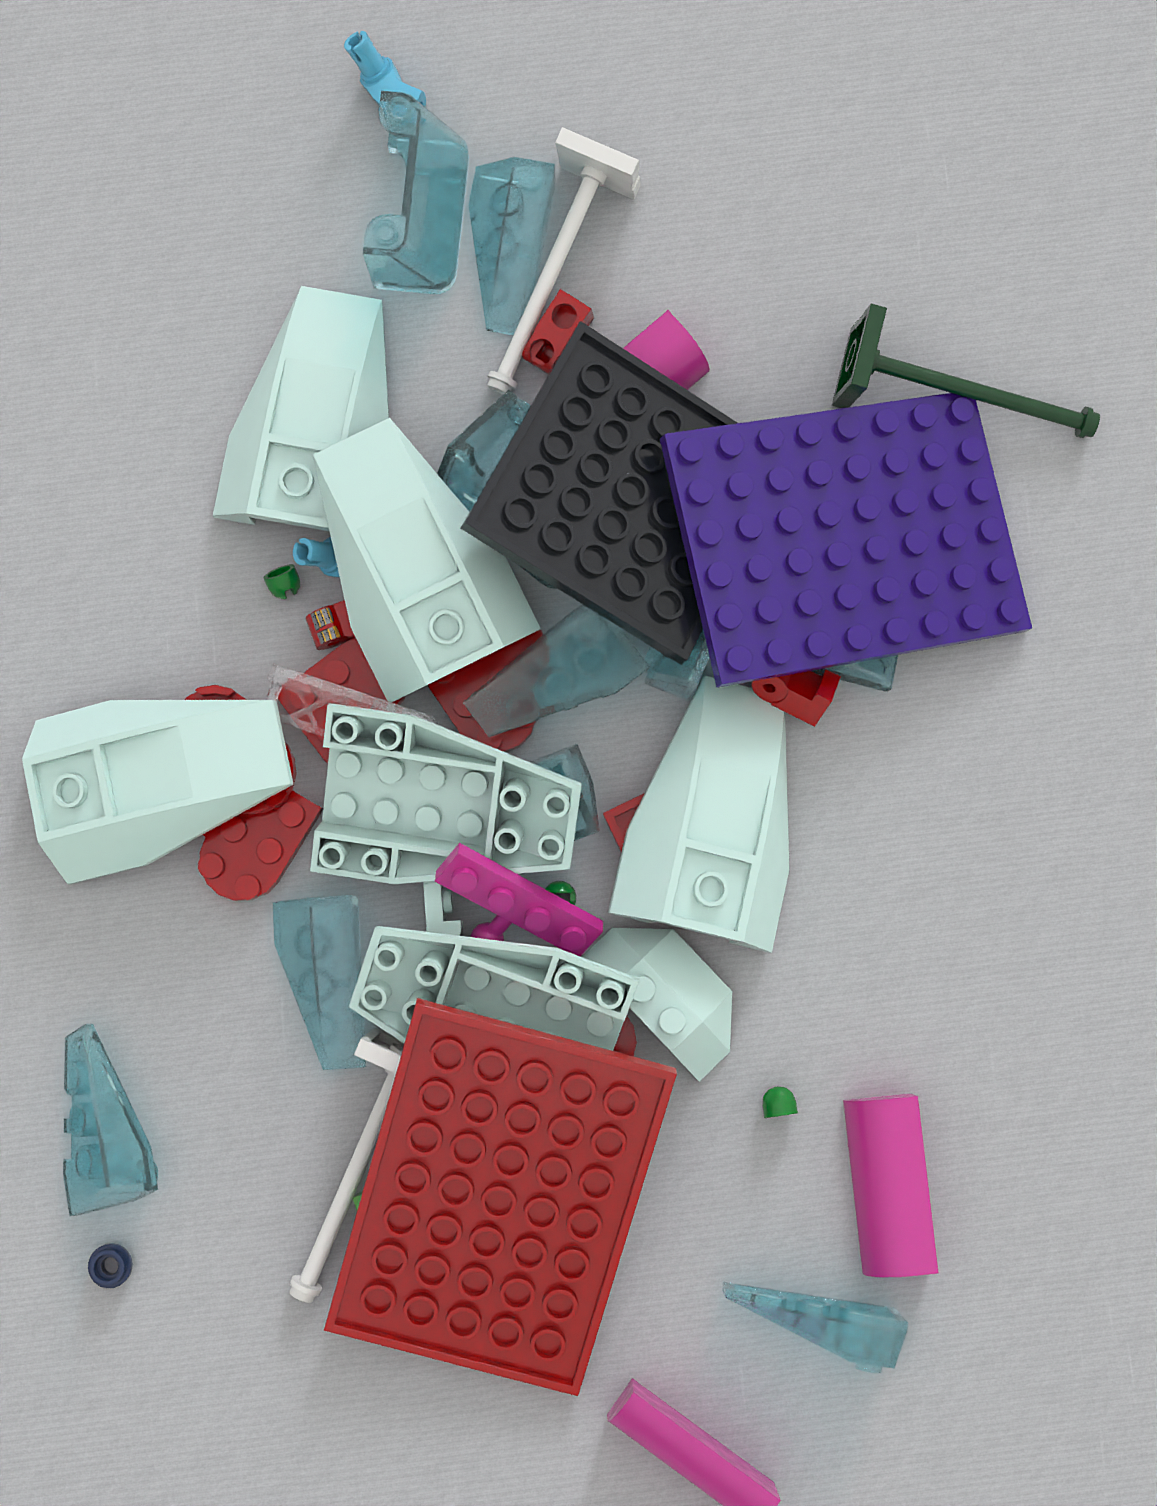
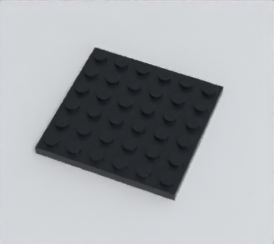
(590, 493)

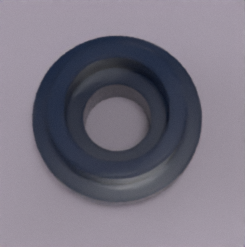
(97, 1268)

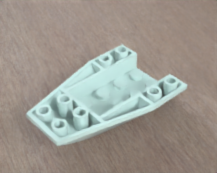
(312, 392)
(410, 578)
(146, 777)
(414, 791)
(713, 824)
(494, 979)

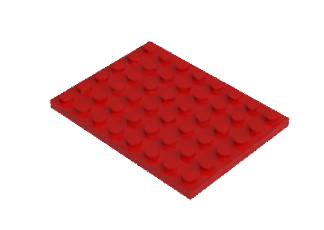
(499, 1197)

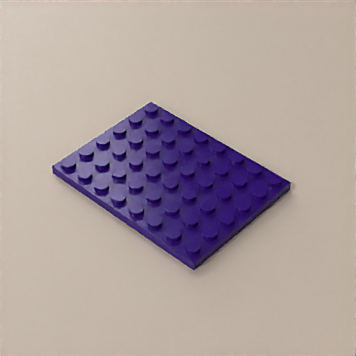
(844, 536)

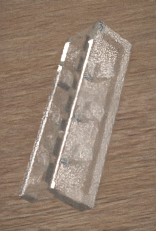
(325, 693)

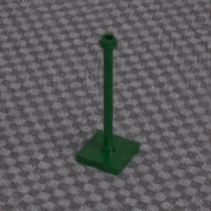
(864, 358)

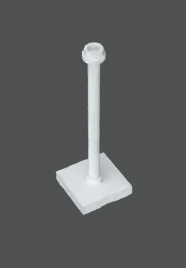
(597, 167)
(385, 1052)

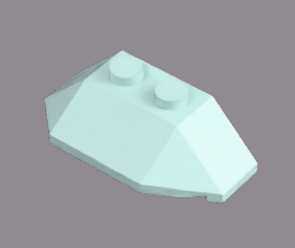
(675, 993)

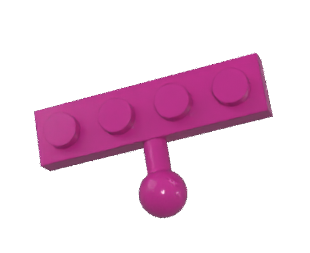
(516, 902)

